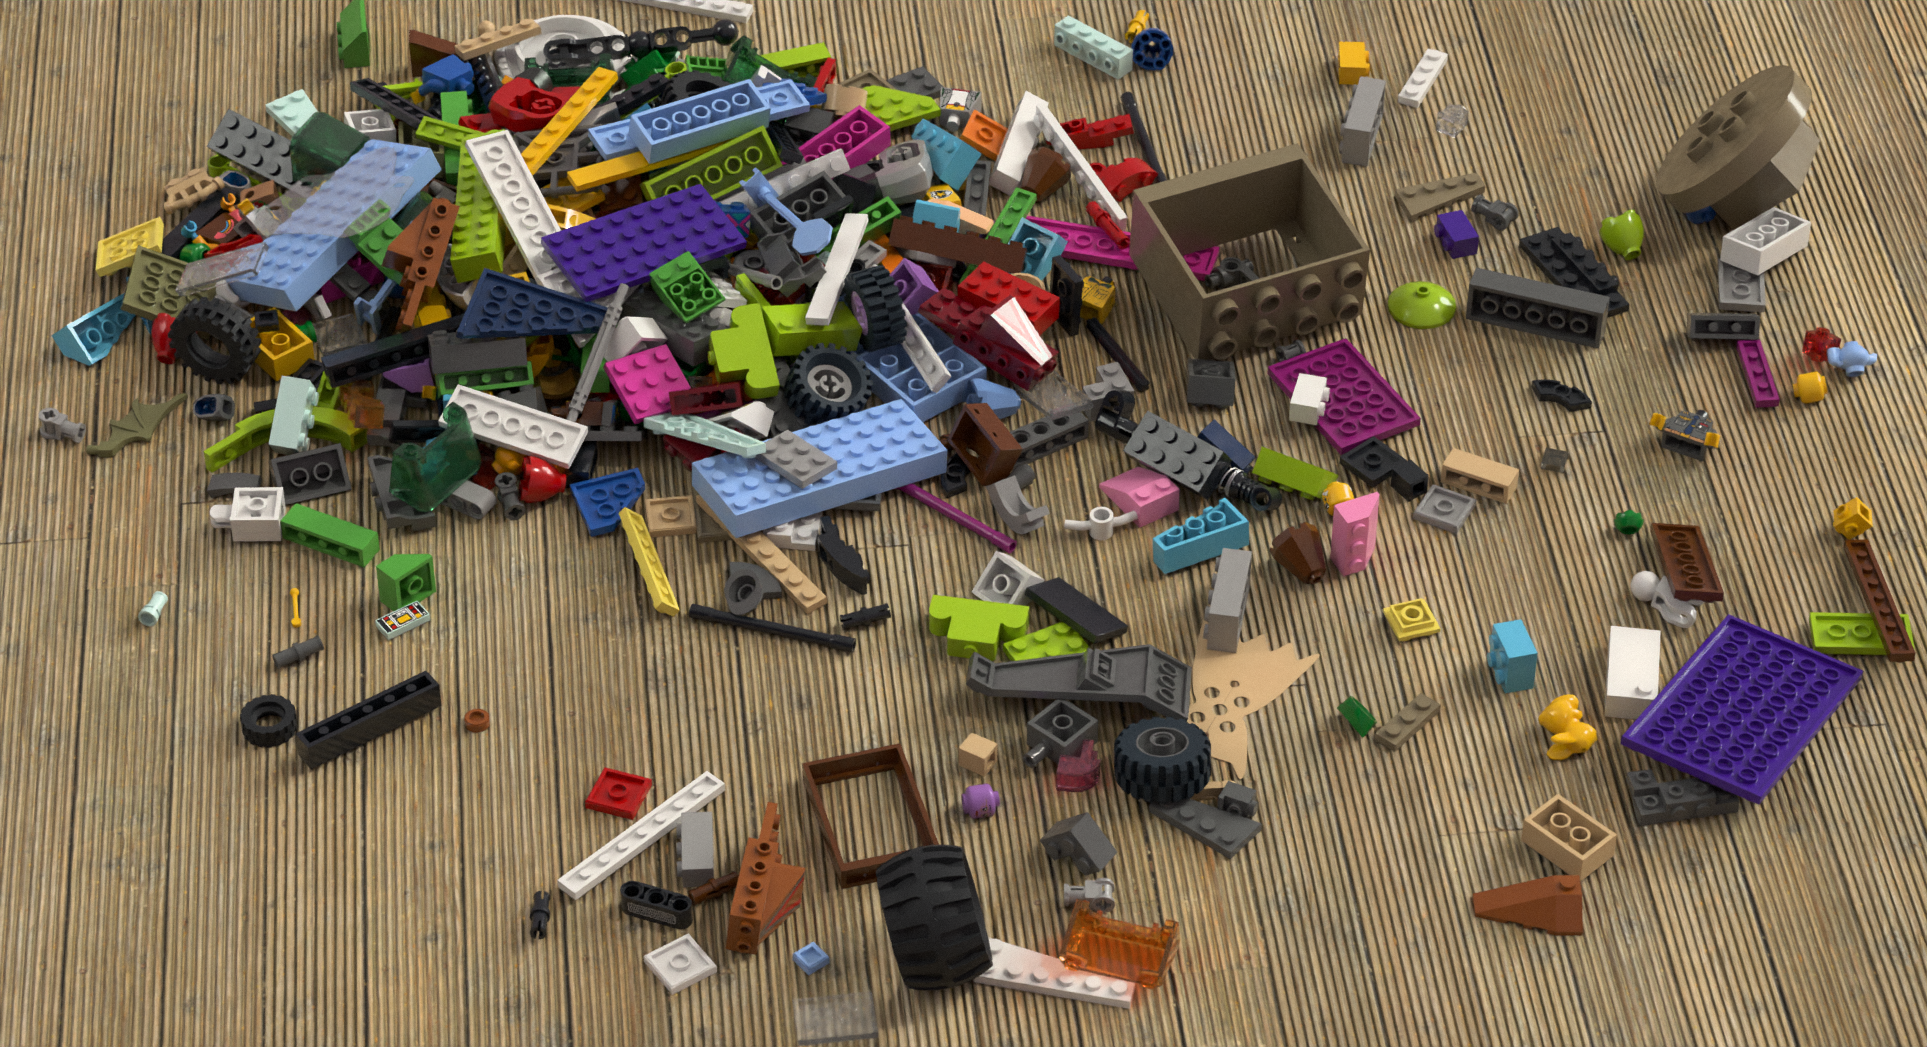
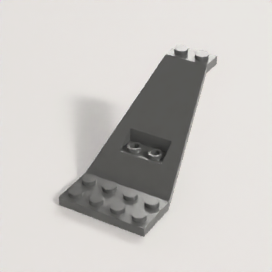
(1115, 675)

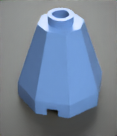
(999, 398)

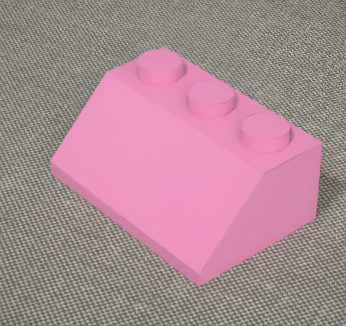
(1354, 533)

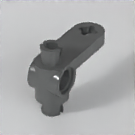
(1231, 273)

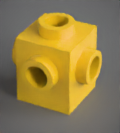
(1852, 518)

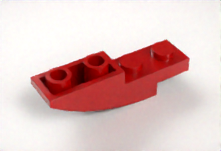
(1097, 134)

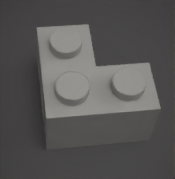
(1108, 378)

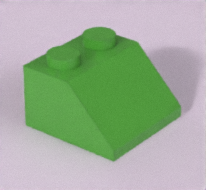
(405, 579)

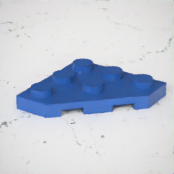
(604, 497)

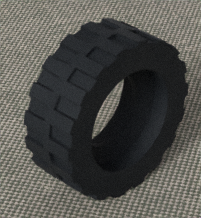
(268, 735)

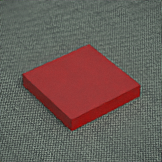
(618, 793)

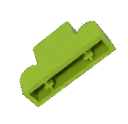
(745, 353)
(976, 624)

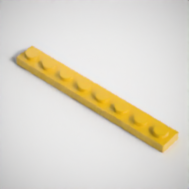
(568, 118)

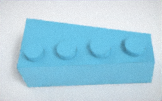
(949, 155)
(1201, 537)

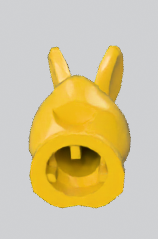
(1563, 720)

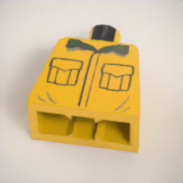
(1097, 298)

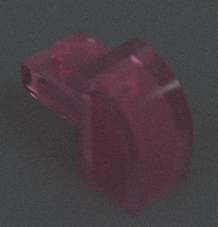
(1079, 773)

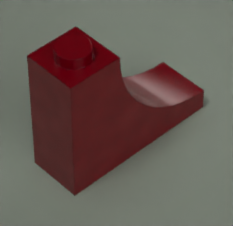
(707, 397)

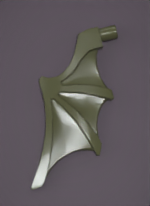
(135, 426)

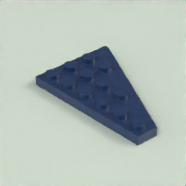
(519, 308)

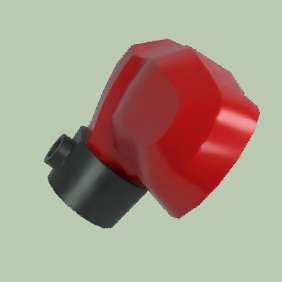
(526, 102)

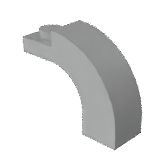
(1014, 507)

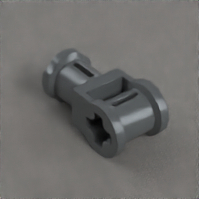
(1495, 212)
(509, 496)

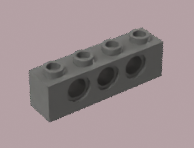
(1049, 436)

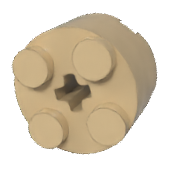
(843, 99)

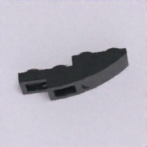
(841, 559)

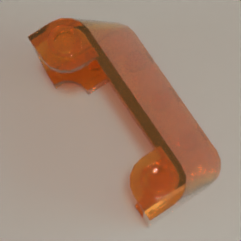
(1119, 947)

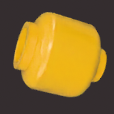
(1810, 387)

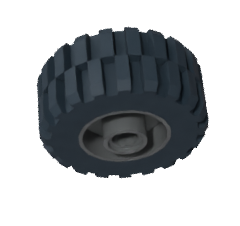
(1162, 760)

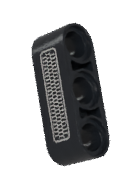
(656, 905)

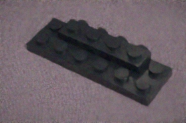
(1572, 266)

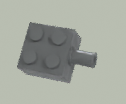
(1058, 732)

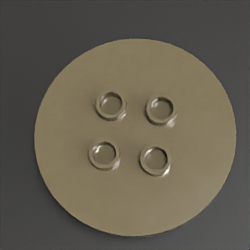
(1743, 150)

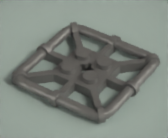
(569, 160)

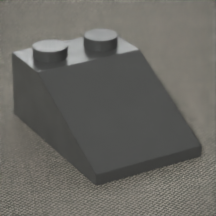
(1210, 382)

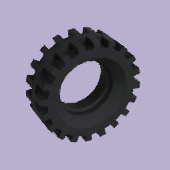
(224, 324)

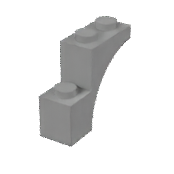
(601, 115)

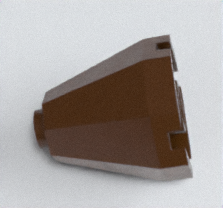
(1045, 172)
(1300, 552)

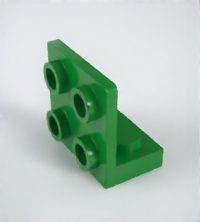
(641, 71)

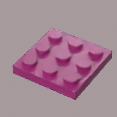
(645, 381)

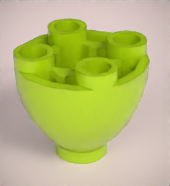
(1623, 234)

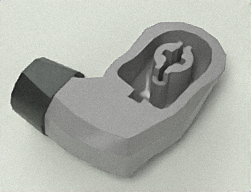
(904, 173)

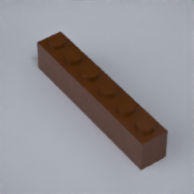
(957, 246)

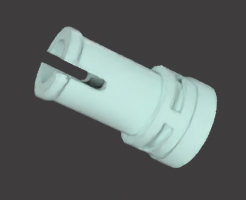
(151, 611)

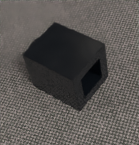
(1409, 480)

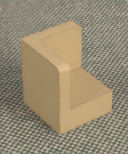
(977, 754)

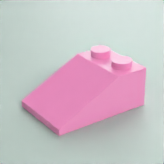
(1145, 492)

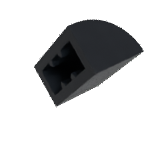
(583, 464)

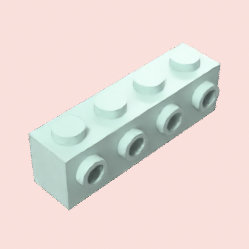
(1093, 47)

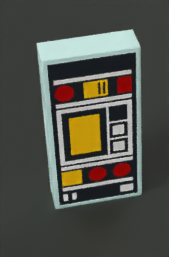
(402, 620)

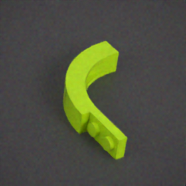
(256, 430)

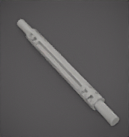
(597, 353)

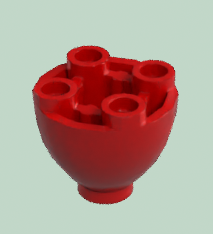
(160, 339)
(540, 480)

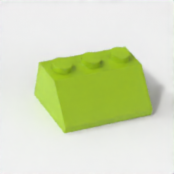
(1292, 473)

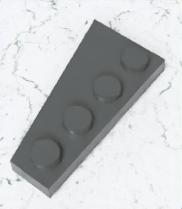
(1210, 825)

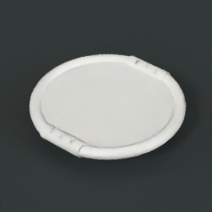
(511, 58)

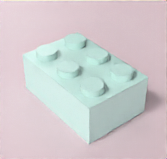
(293, 416)

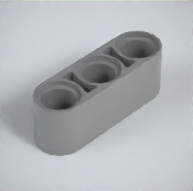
(471, 500)

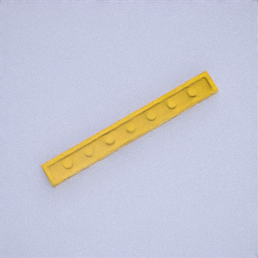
(625, 167)

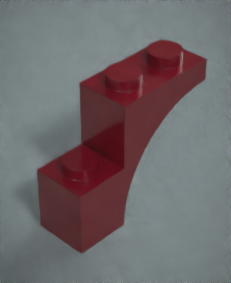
(689, 451)

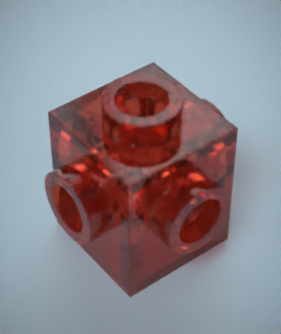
(1818, 342)

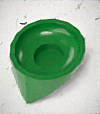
(1357, 715)

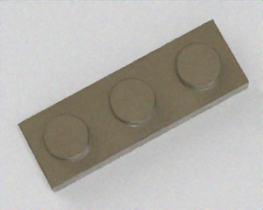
(1407, 722)

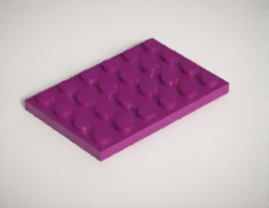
(1359, 397)

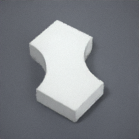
(318, 307)

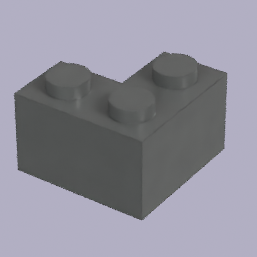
(1081, 841)

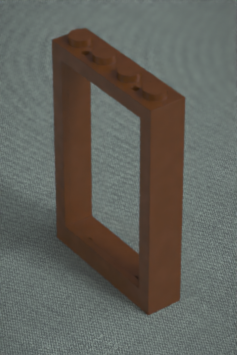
(858, 765)

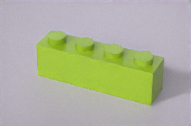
(801, 59)

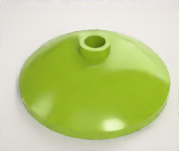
(1421, 305)

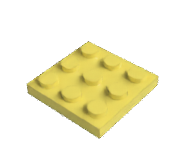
(120, 248)

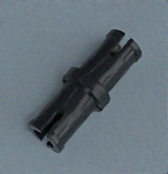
(865, 616)
(540, 915)

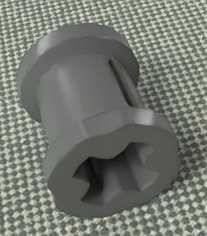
(1290, 351)

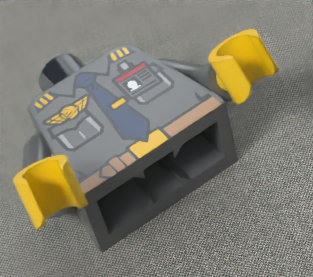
(1687, 433)

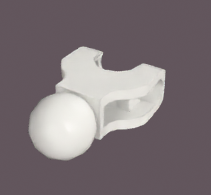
(1648, 587)

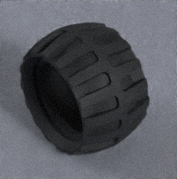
(934, 917)

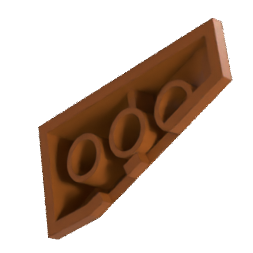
(1542, 903)

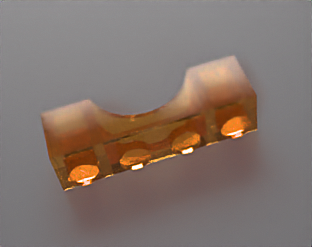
(360, 405)

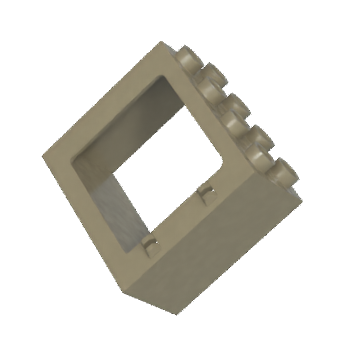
(1234, 202)

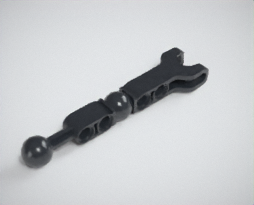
(639, 44)

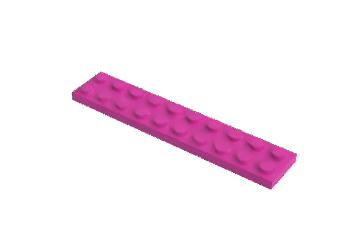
(1095, 246)

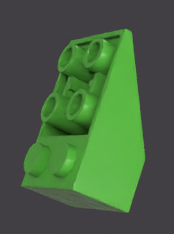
(685, 287)

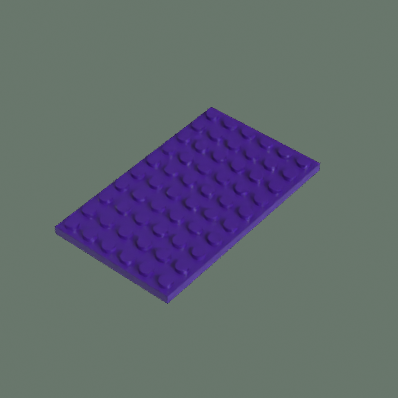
(1742, 709)

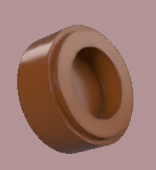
(477, 720)

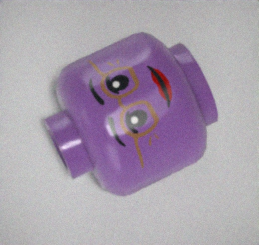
(980, 801)

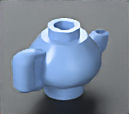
(1851, 358)

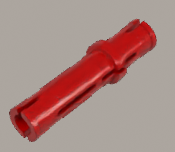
(1103, 220)

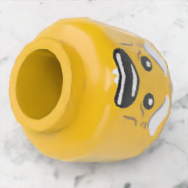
(1335, 494)

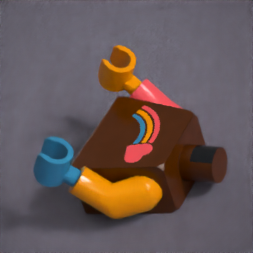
(218, 230)

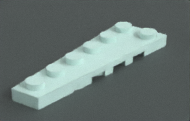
(291, 111)
(705, 432)

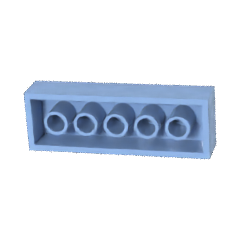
(699, 121)

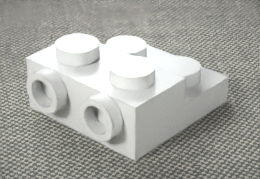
(796, 534)

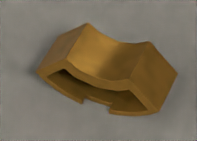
(558, 388)

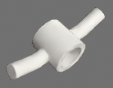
(1101, 523)

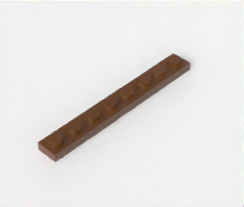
(1879, 601)

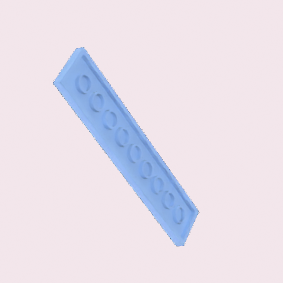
(614, 138)

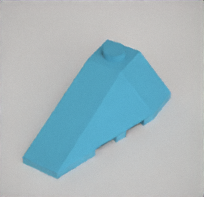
(94, 333)

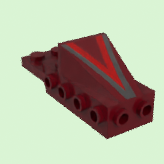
(1004, 331)

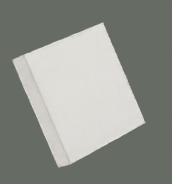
(680, 964)

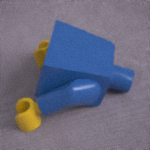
(445, 76)

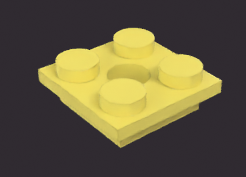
(1419, 625)

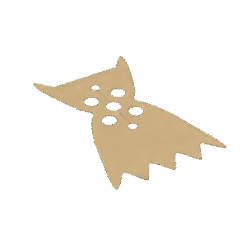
(1261, 679)

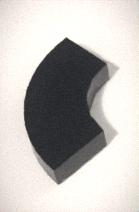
(1571, 398)
(953, 480)

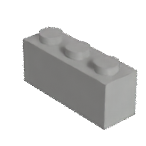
(695, 848)

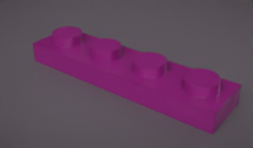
(1757, 373)

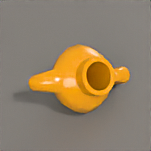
(508, 461)

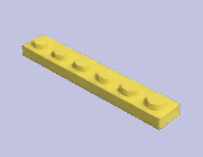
(649, 562)

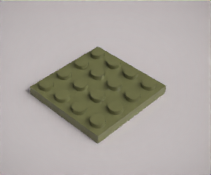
(153, 287)

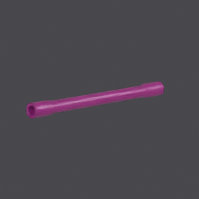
(995, 537)

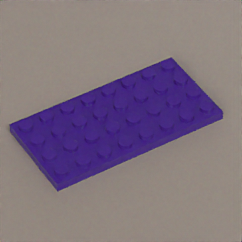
(640, 240)

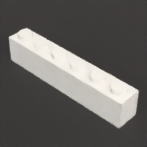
(1017, 145)

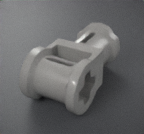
(59, 426)
(1093, 893)

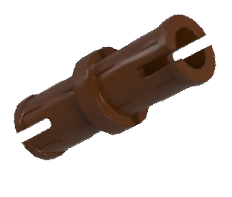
(713, 888)

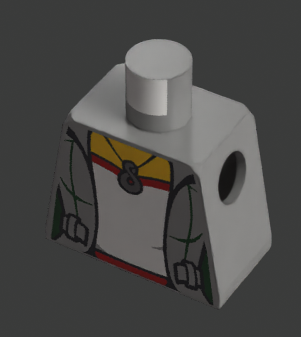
(957, 107)

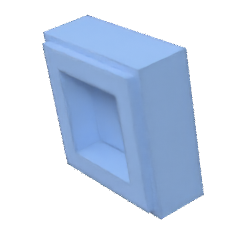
(811, 958)

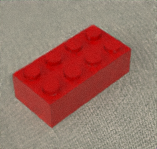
(992, 285)

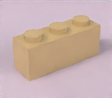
(1479, 475)

